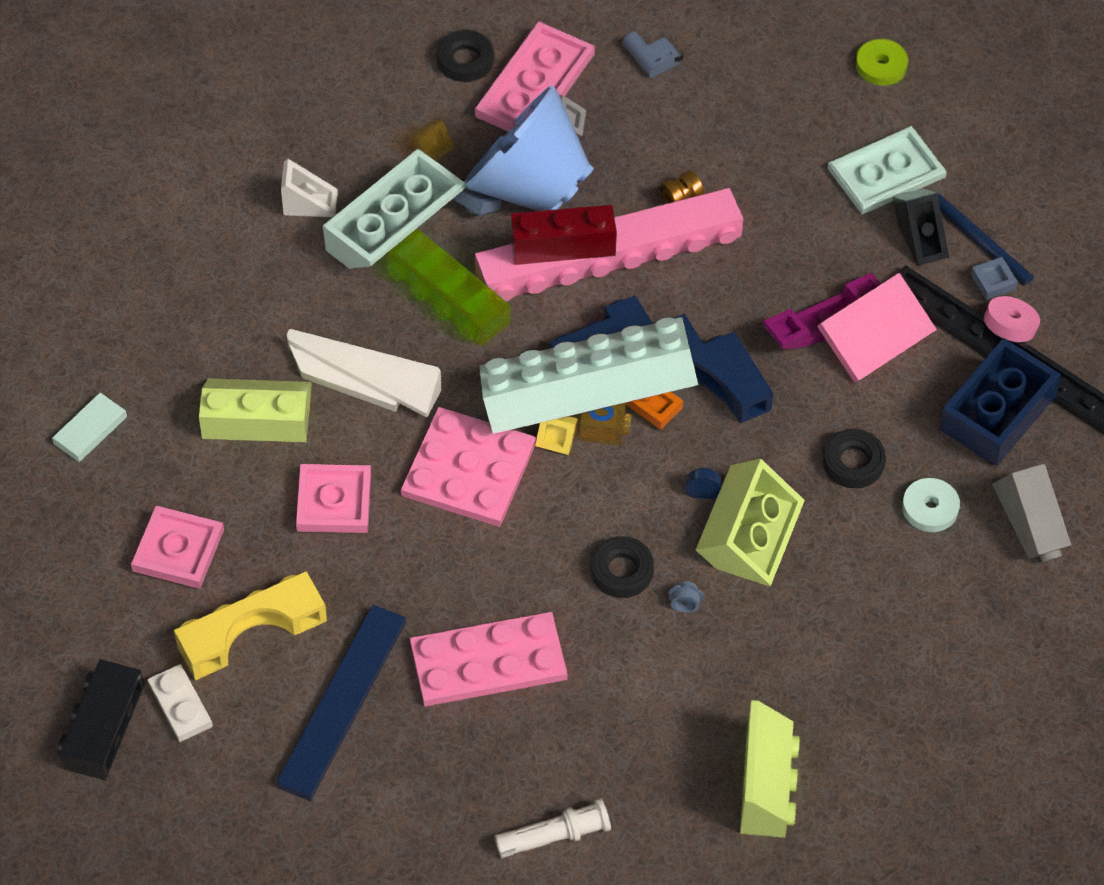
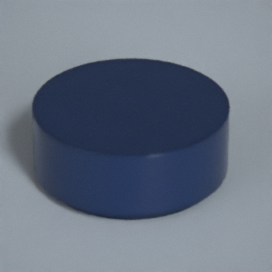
(703, 483)

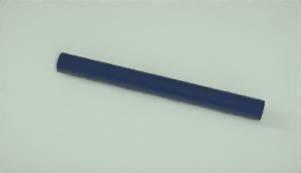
(983, 240)

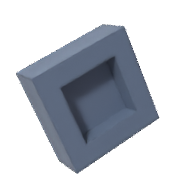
(477, 203)
(994, 278)

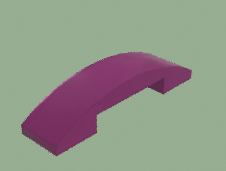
(801, 329)

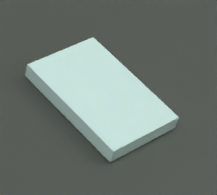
(886, 169)

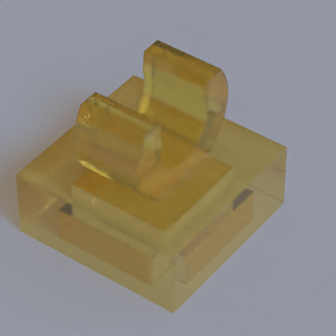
(433, 139)

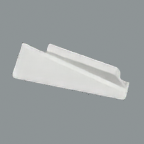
(366, 373)

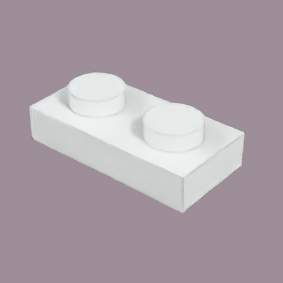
(180, 703)

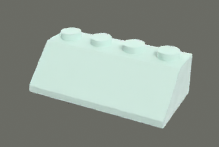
(390, 210)

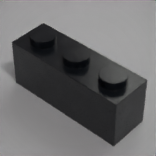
(101, 719)

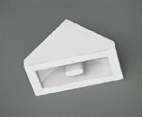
(305, 193)

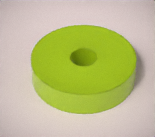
(882, 50)

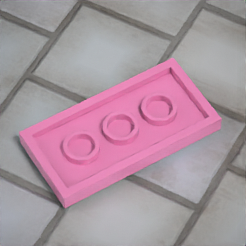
(541, 61)
(488, 659)

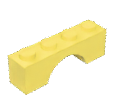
(289, 605)

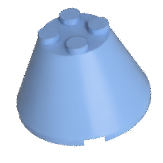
(535, 159)

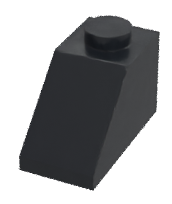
(922, 225)

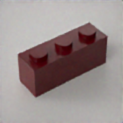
(563, 234)

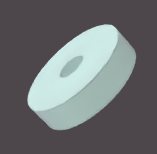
(928, 518)

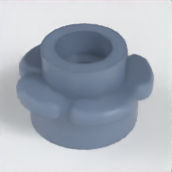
(687, 593)

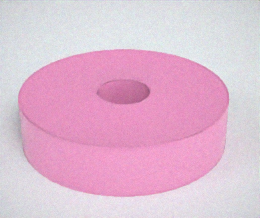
(1012, 319)

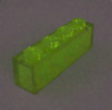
(448, 288)

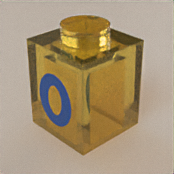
(605, 425)

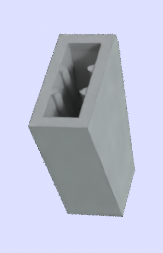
(1034, 512)

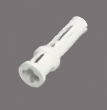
(570, 825)

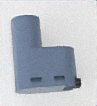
(654, 57)

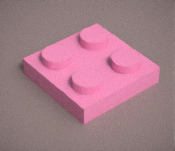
(333, 498)
(177, 547)

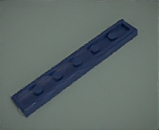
(341, 703)

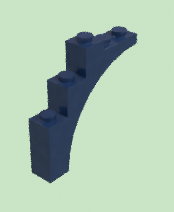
(718, 364)

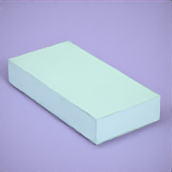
(89, 427)

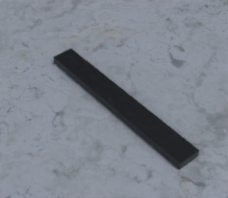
(970, 328)

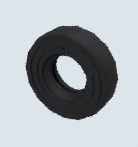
(460, 40)
(859, 440)
(622, 547)

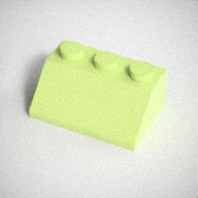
(255, 410)
(750, 522)
(768, 773)

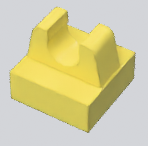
(557, 434)

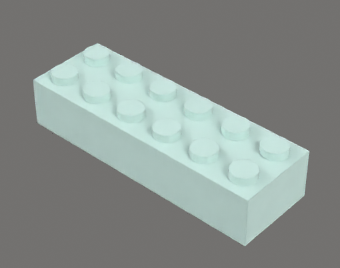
(587, 374)

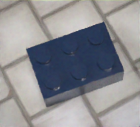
(999, 402)

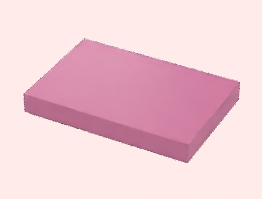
(876, 327)

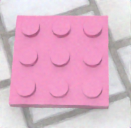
(468, 467)

